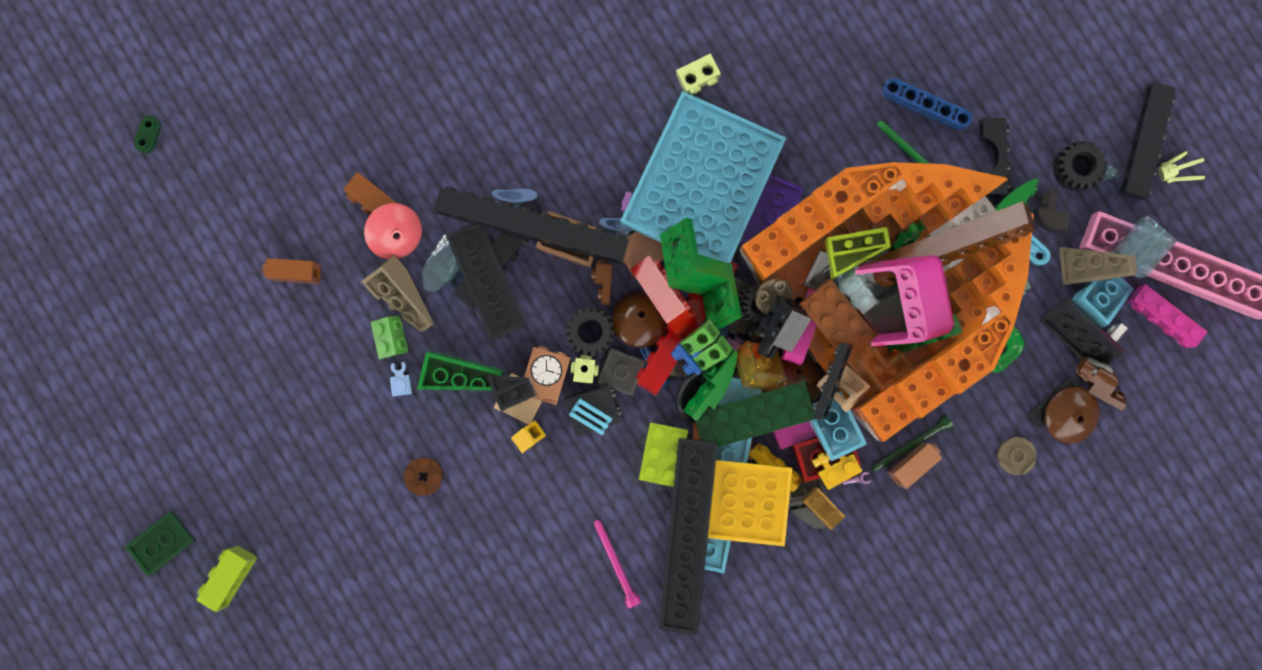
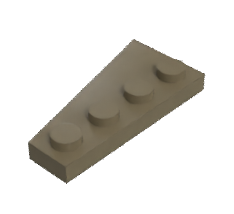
(1090, 265)

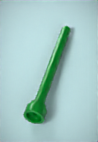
(901, 143)

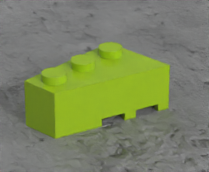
(853, 249)

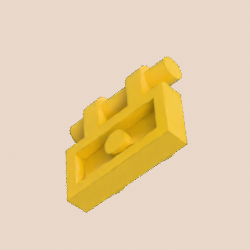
(837, 472)

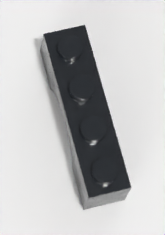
(994, 133)

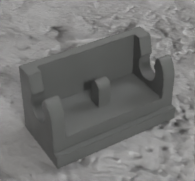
(803, 489)

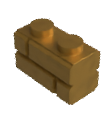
(823, 508)

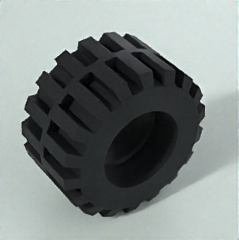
(1093, 158)
(575, 323)

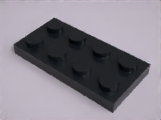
(1081, 332)

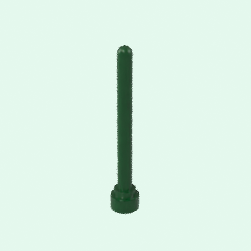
(943, 423)

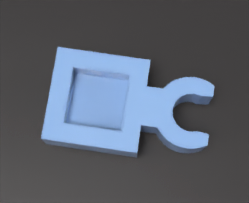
(400, 383)

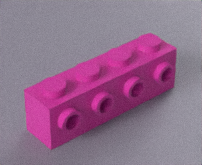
(1166, 316)

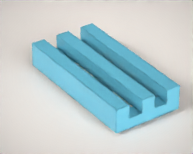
(604, 424)

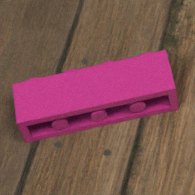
(793, 435)

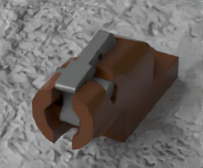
(1101, 382)

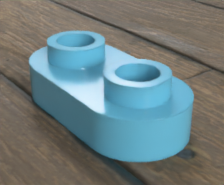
(1037, 247)

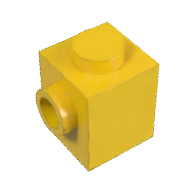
(528, 436)

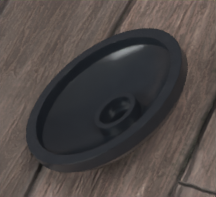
(687, 391)

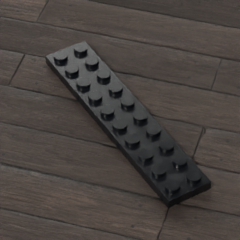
(688, 535)

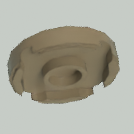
(1016, 456)

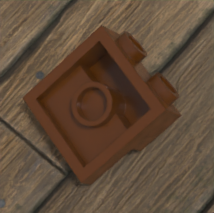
(603, 277)

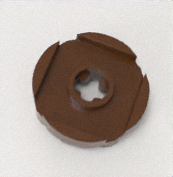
(412, 475)

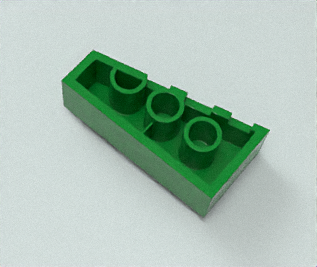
(454, 373)

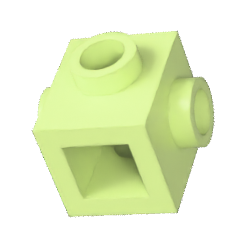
(588, 376)

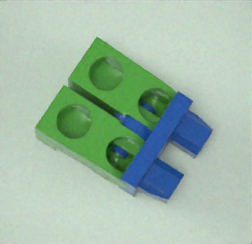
(702, 349)

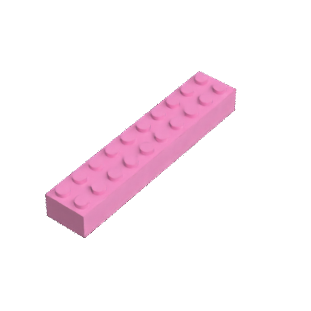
(1186, 268)

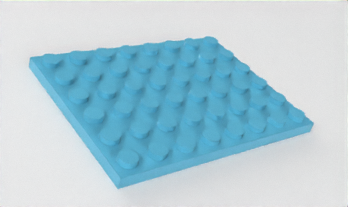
(704, 170)

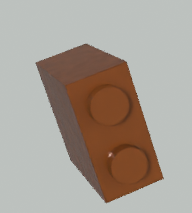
(292, 271)

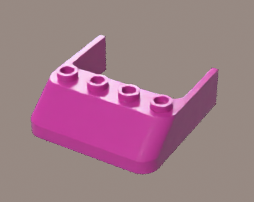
(922, 297)

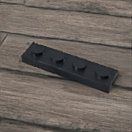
(835, 374)

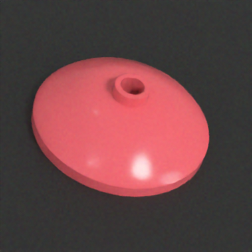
(389, 220)

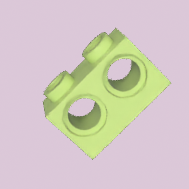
(695, 70)

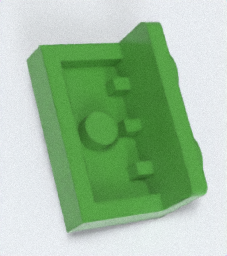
(389, 337)

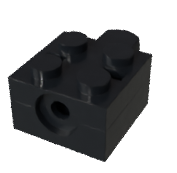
(782, 326)

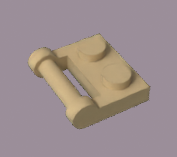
(852, 385)

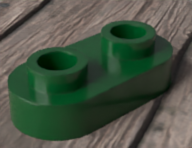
(149, 134)

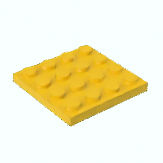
(750, 503)

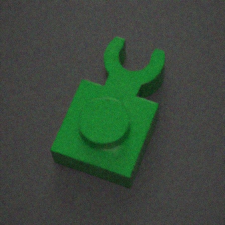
(909, 236)

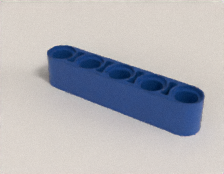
(917, 104)

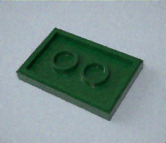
(160, 543)

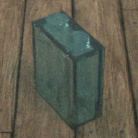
(1148, 243)

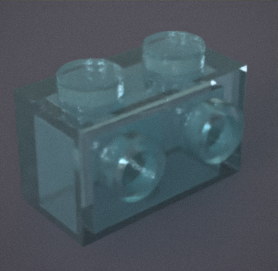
(858, 290)

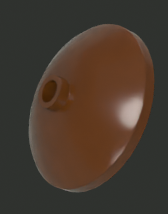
(636, 330)
(809, 372)
(1064, 411)

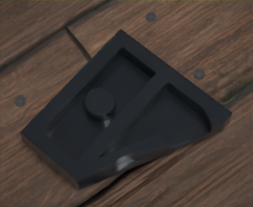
(511, 390)

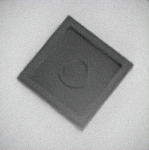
(621, 371)

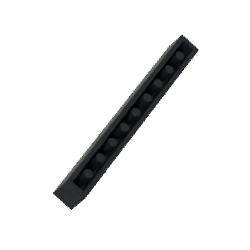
(530, 225)

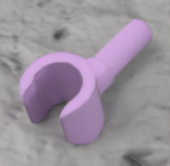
(857, 479)

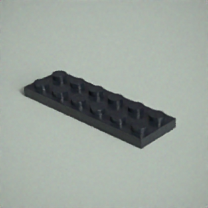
(486, 281)

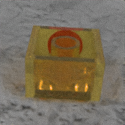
(757, 370)

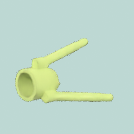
(1168, 171)

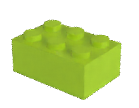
(661, 454)
(226, 578)

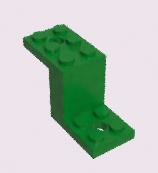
(700, 274)

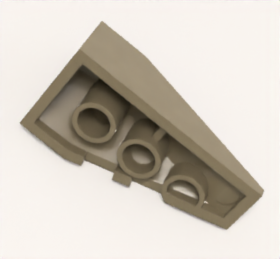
(396, 288)

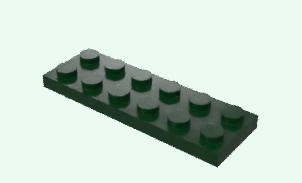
(757, 415)

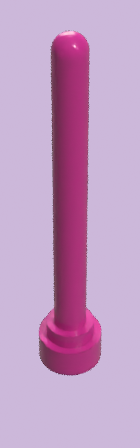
(631, 598)

